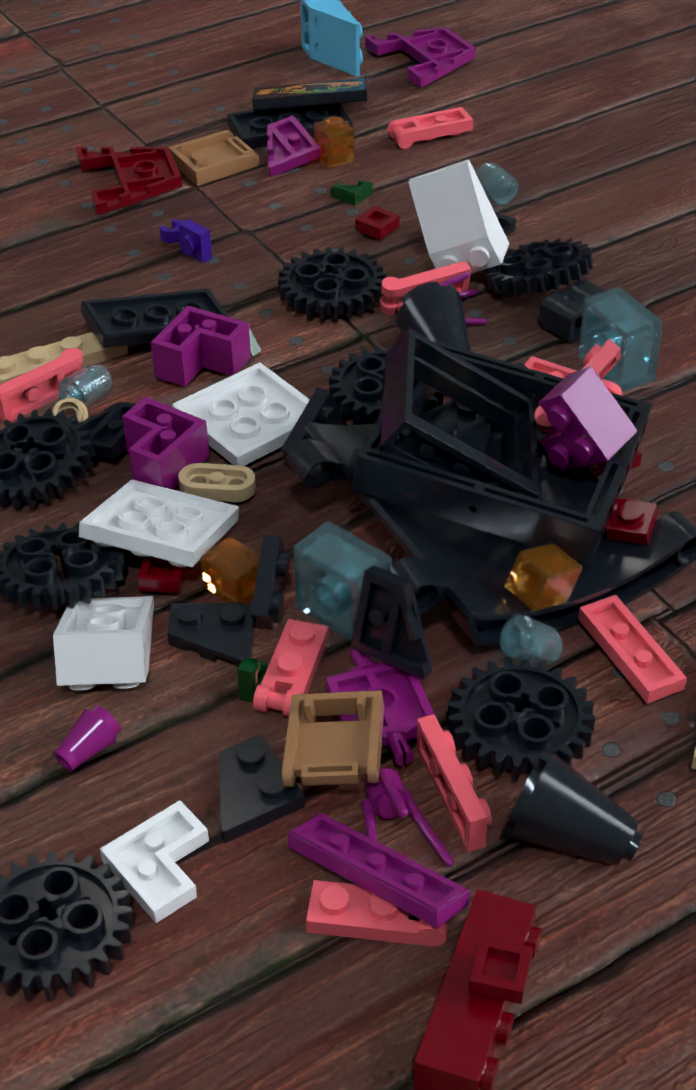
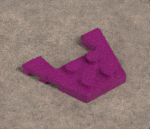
(436, 49)

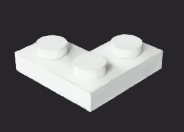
(148, 857)

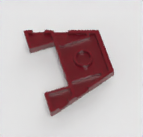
(140, 173)

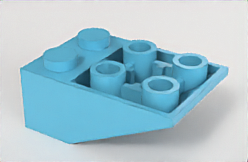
(331, 35)

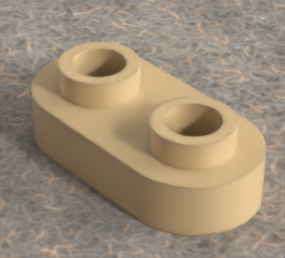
(218, 481)

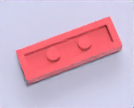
(632, 649)
(453, 783)

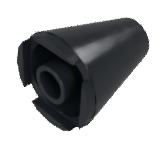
(435, 314)
(571, 815)

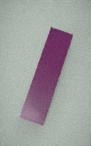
(379, 870)

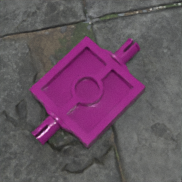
(402, 699)

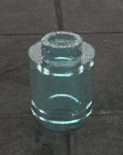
(497, 183)
(86, 384)
(530, 640)

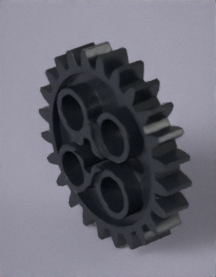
(540, 267)
(331, 283)
(360, 386)
(42, 457)
(32, 575)
(516, 713)
(51, 909)

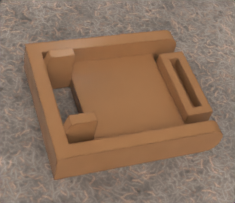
(213, 157)
(333, 750)

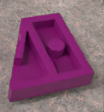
(289, 146)

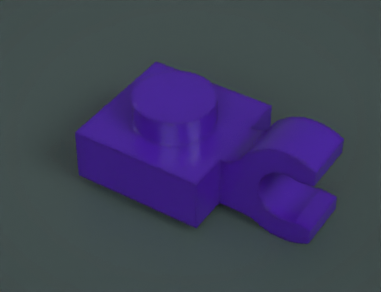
(192, 237)

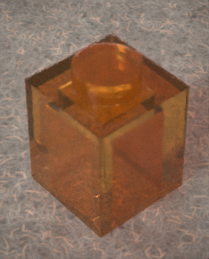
(336, 141)
(230, 571)
(543, 576)

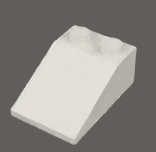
(458, 218)
(104, 643)

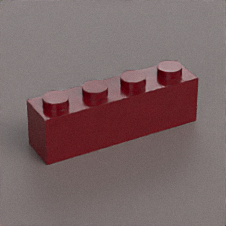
(468, 1026)

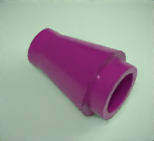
(88, 736)

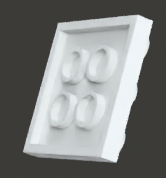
(247, 413)
(159, 523)

